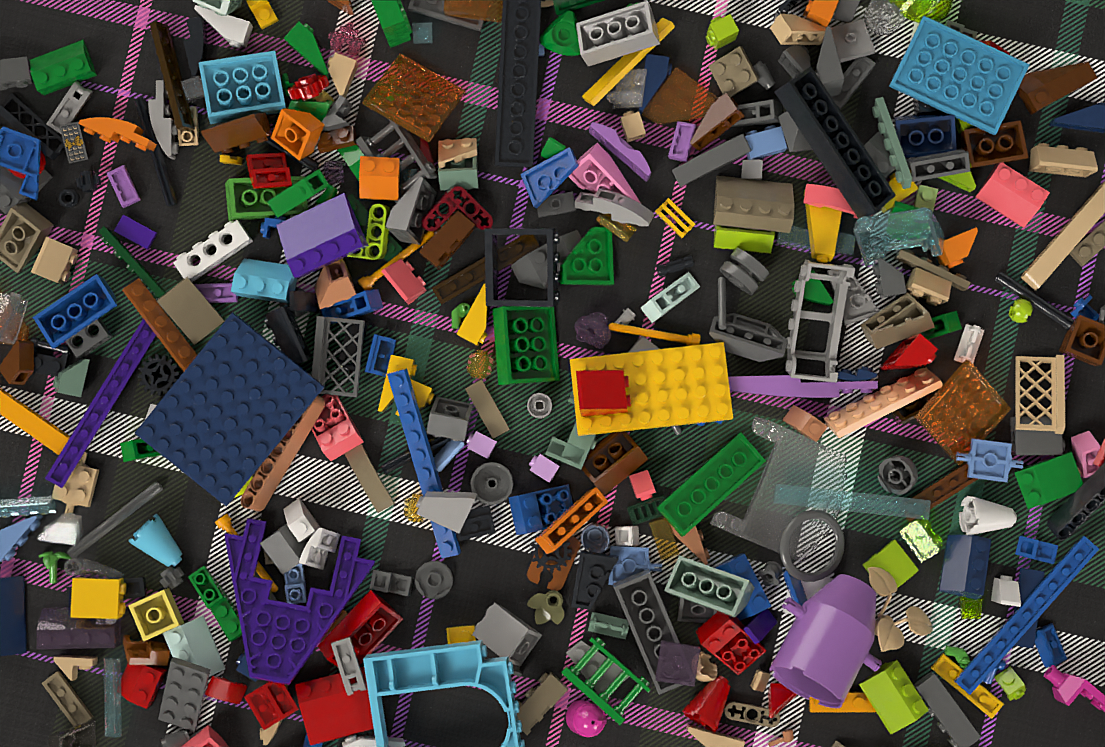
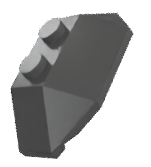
(533, 266)
(749, 338)

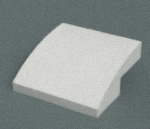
(318, 547)

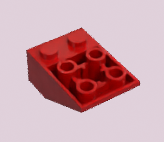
(729, 642)

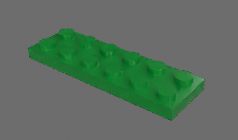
(711, 484)

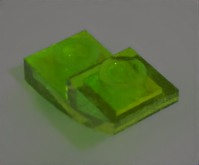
(970, 608)

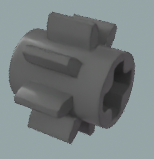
(171, 577)

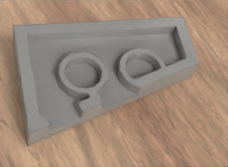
(857, 304)

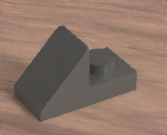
(336, 114)

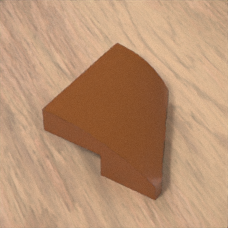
(145, 652)

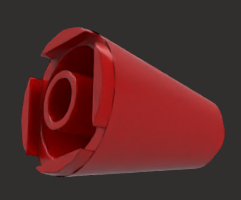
(709, 704)

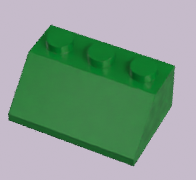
(61, 68)

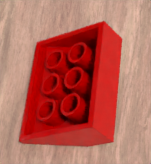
(330, 711)

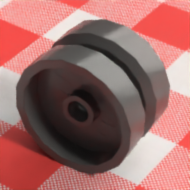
(744, 271)
(498, 473)

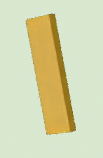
(979, 697)

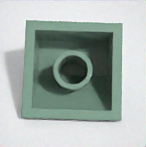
(459, 174)

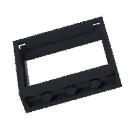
(491, 266)

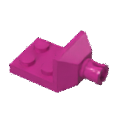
(1069, 686)

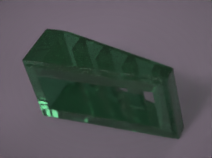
(643, 519)

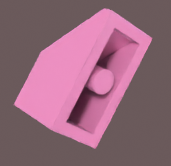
(1085, 450)

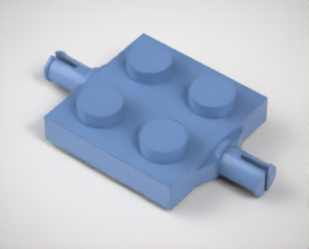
(989, 460)
(630, 562)

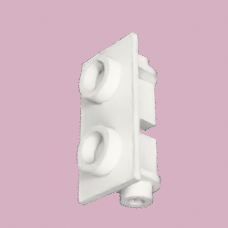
(969, 343)

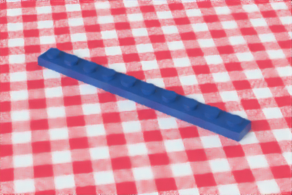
(421, 453)
(1026, 615)

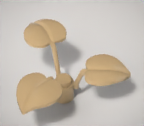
(888, 634)

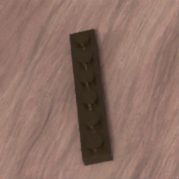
(172, 76)
(475, 273)

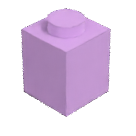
(481, 444)
(543, 467)

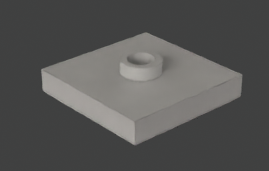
(852, 40)

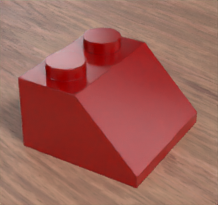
(141, 683)

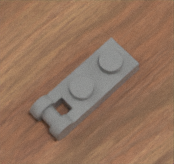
(69, 106)
(348, 665)

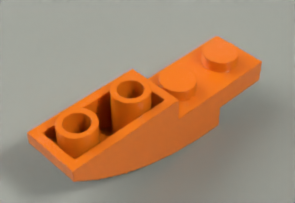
(117, 130)

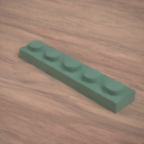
(892, 143)

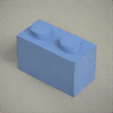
(765, 142)

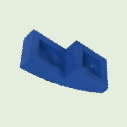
(1036, 550)

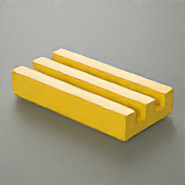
(664, 207)

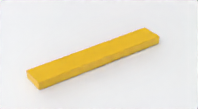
(622, 67)

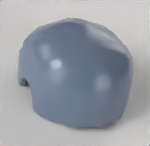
(595, 538)

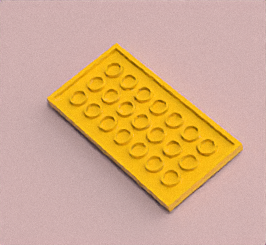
(663, 388)

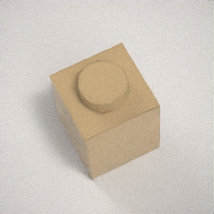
(632, 126)

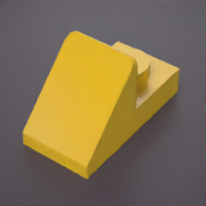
(263, 12)

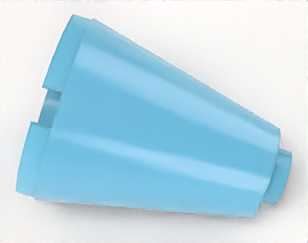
(157, 542)

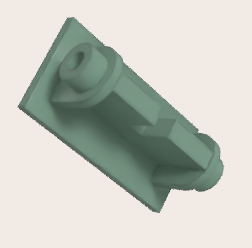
(608, 625)

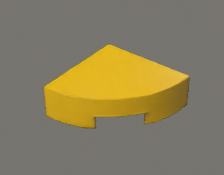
(227, 159)

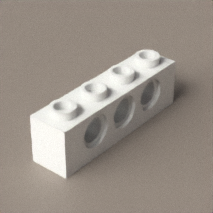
(240, 239)

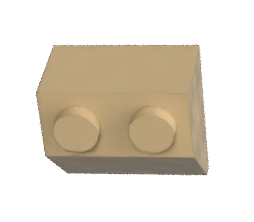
(55, 261)

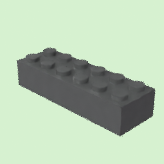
(647, 620)

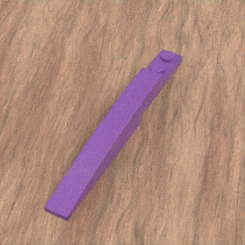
(792, 387)

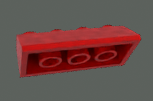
(911, 353)
(365, 624)

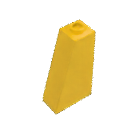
(823, 231)

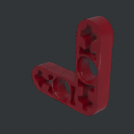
(453, 204)

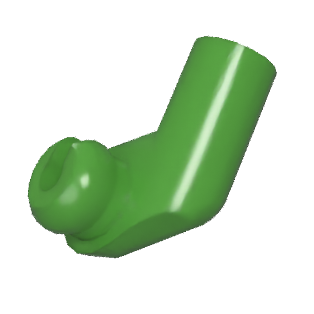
(458, 313)
(959, 654)

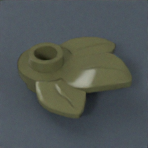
(545, 609)

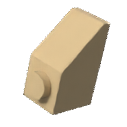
(342, 72)

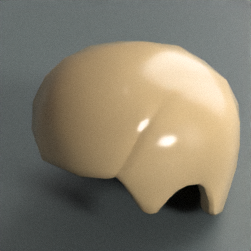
(706, 670)

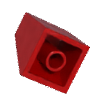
(602, 392)

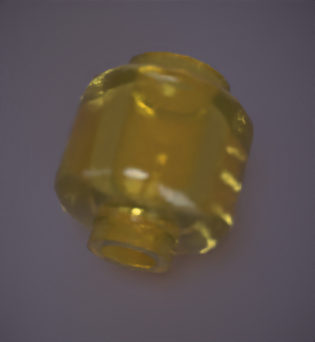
(479, 364)
(410, 509)

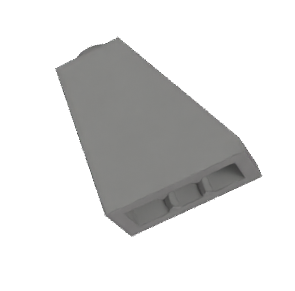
(446, 508)

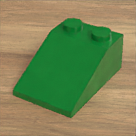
(1049, 480)

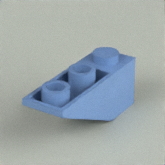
(16, 535)

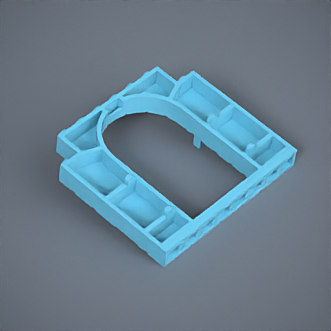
(437, 669)

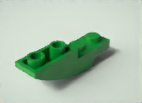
(217, 602)

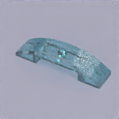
(800, 239)

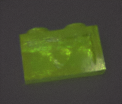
(921, 539)

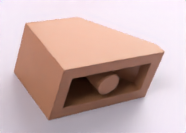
(805, 423)

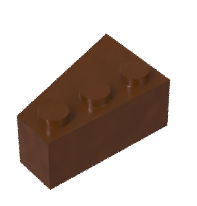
(447, 239)

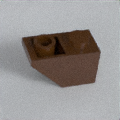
(18, 363)

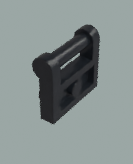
(47, 364)

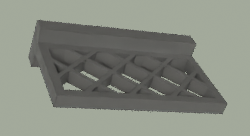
(321, 351)

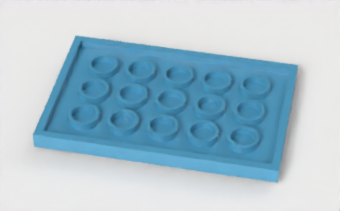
(959, 75)

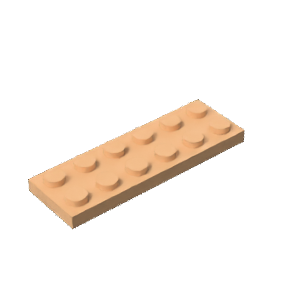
(882, 402)

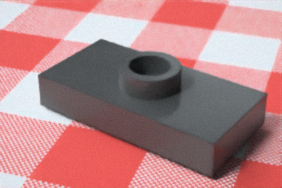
(557, 204)

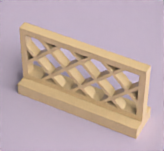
(1057, 393)

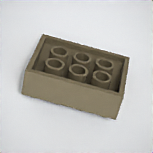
(753, 204)

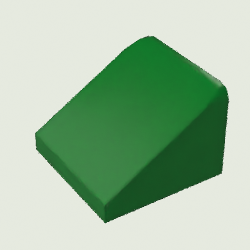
(552, 148)

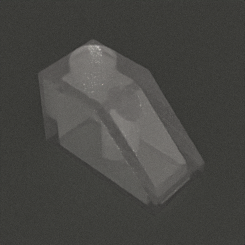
(64, 530)

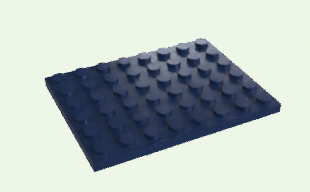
(229, 409)

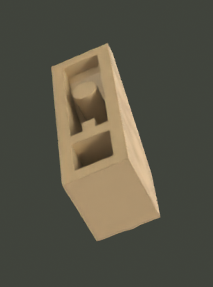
(797, 31)
(712, 739)

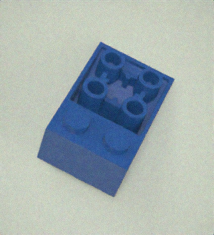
(539, 508)

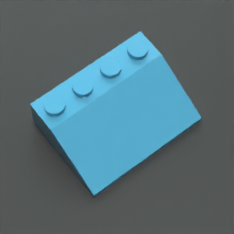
(242, 86)

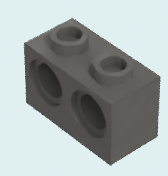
(90, 341)

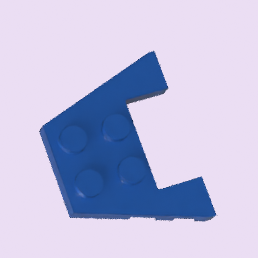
(21, 155)

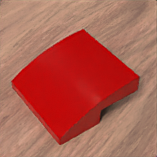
(268, 170)
(271, 703)

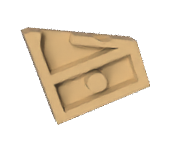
(456, 150)

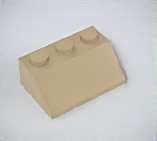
(1062, 160)

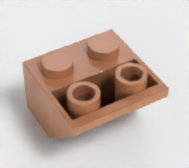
(334, 284)

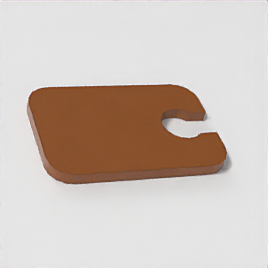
(558, 576)

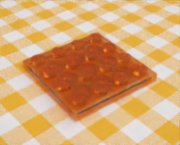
(414, 97)
(962, 411)

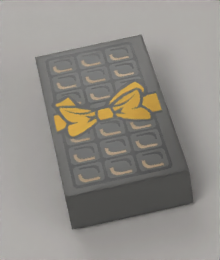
(73, 142)

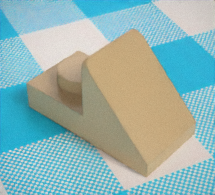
(70, 663)

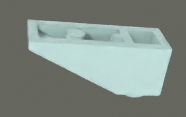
(670, 297)

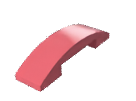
(827, 196)

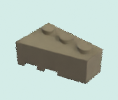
(897, 322)
(540, 700)

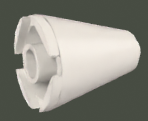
(984, 516)

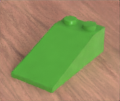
(251, 203)

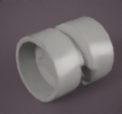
(539, 405)

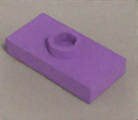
(681, 143)
(123, 186)

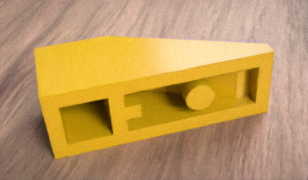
(475, 322)
(395, 364)

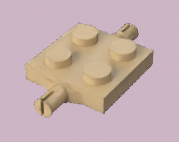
(79, 486)

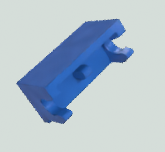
(380, 355)

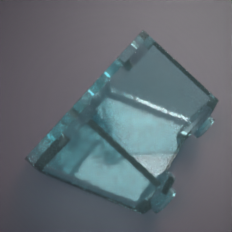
(898, 231)

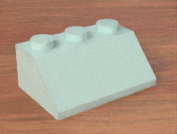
(195, 644)

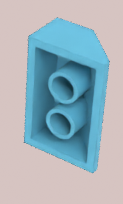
(263, 281)

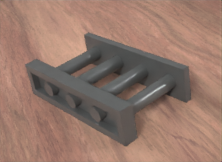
(368, 147)

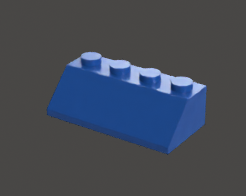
(76, 310)

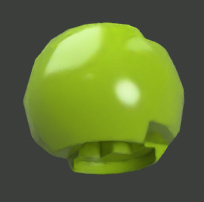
(1020, 311)

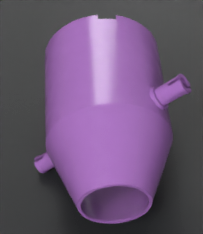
(828, 641)

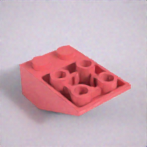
(335, 429)

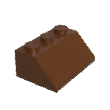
(238, 133)
(993, 149)
(613, 461)

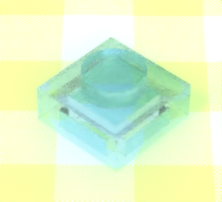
(422, 33)

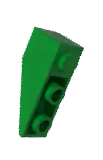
(298, 193)

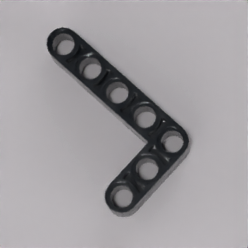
(1079, 506)

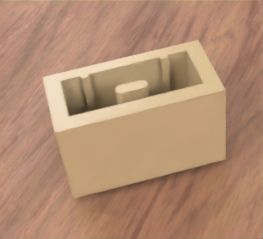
(928, 286)

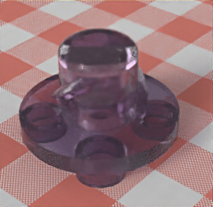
(593, 329)

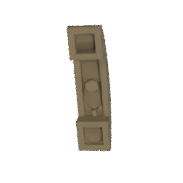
(369, 478)

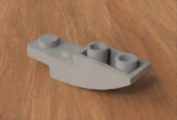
(162, 125)
(619, 206)

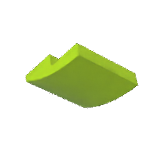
(894, 561)

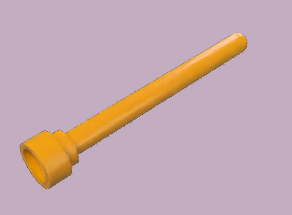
(368, 281)
(690, 340)
(226, 524)

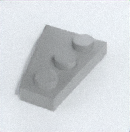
(579, 650)

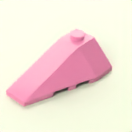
(599, 171)

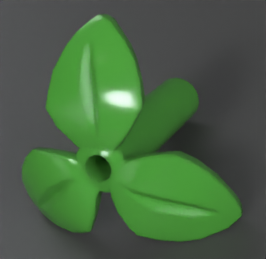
(50, 561)

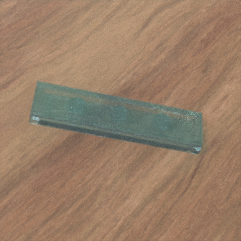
(112, 697)

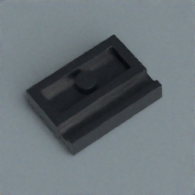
(478, 523)

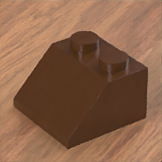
(1085, 341)

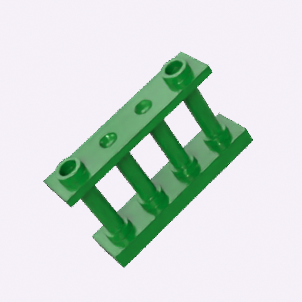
(602, 699)

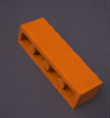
(571, 520)

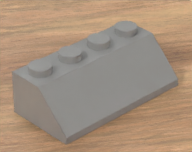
(617, 33)

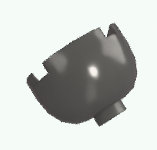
(897, 474)

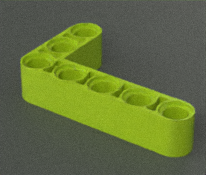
(372, 240)

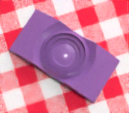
(621, 149)

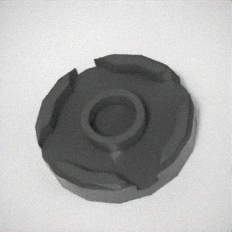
(434, 579)

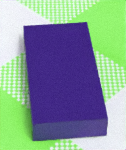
(135, 232)
(760, 626)

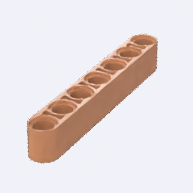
(276, 464)

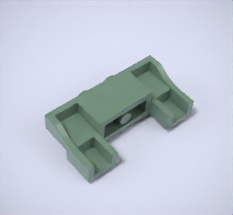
(576, 448)

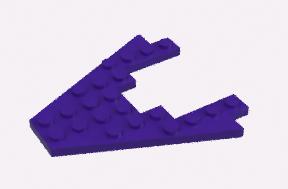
(282, 634)

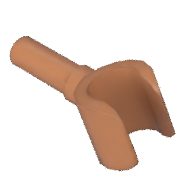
(787, 737)

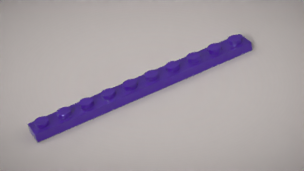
(101, 405)

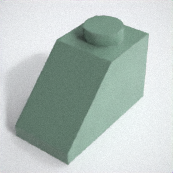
(72, 379)

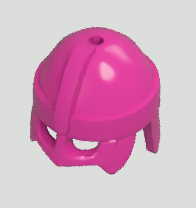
(580, 716)

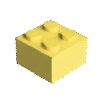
(156, 614)

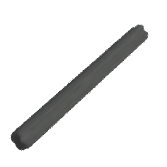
(115, 519)

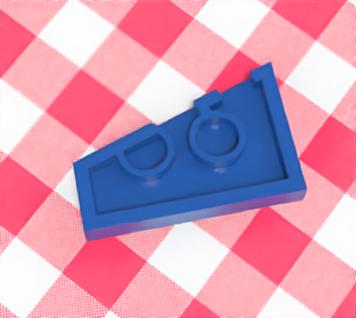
(548, 175)

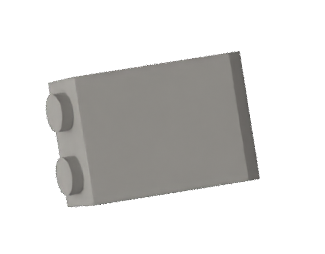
(506, 634)

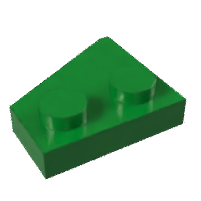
(316, 108)

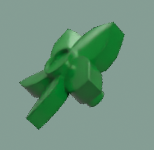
(285, 84)

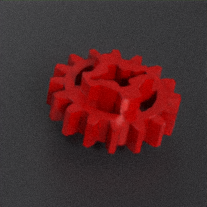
(308, 87)

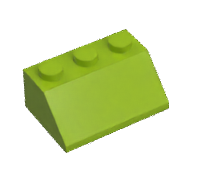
(743, 238)
(893, 696)

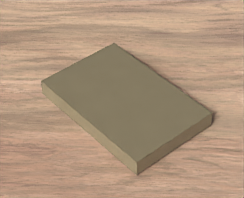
(190, 310)

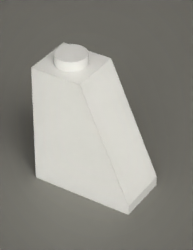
(300, 520)

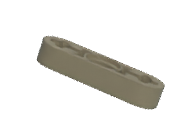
(738, 705)

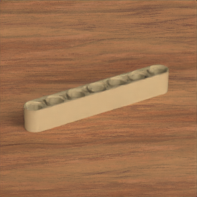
(1066, 239)

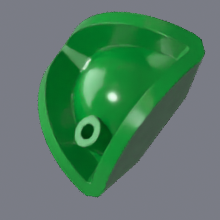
(562, 35)

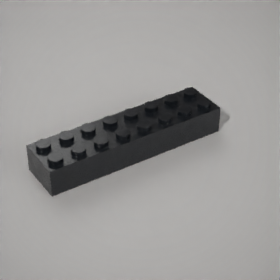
(835, 143)

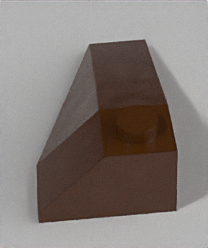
(1050, 85)

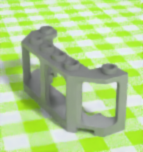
(835, 318)

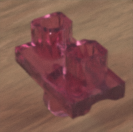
(338, 39)

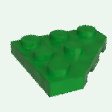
(590, 260)

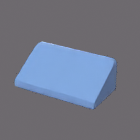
(447, 453)

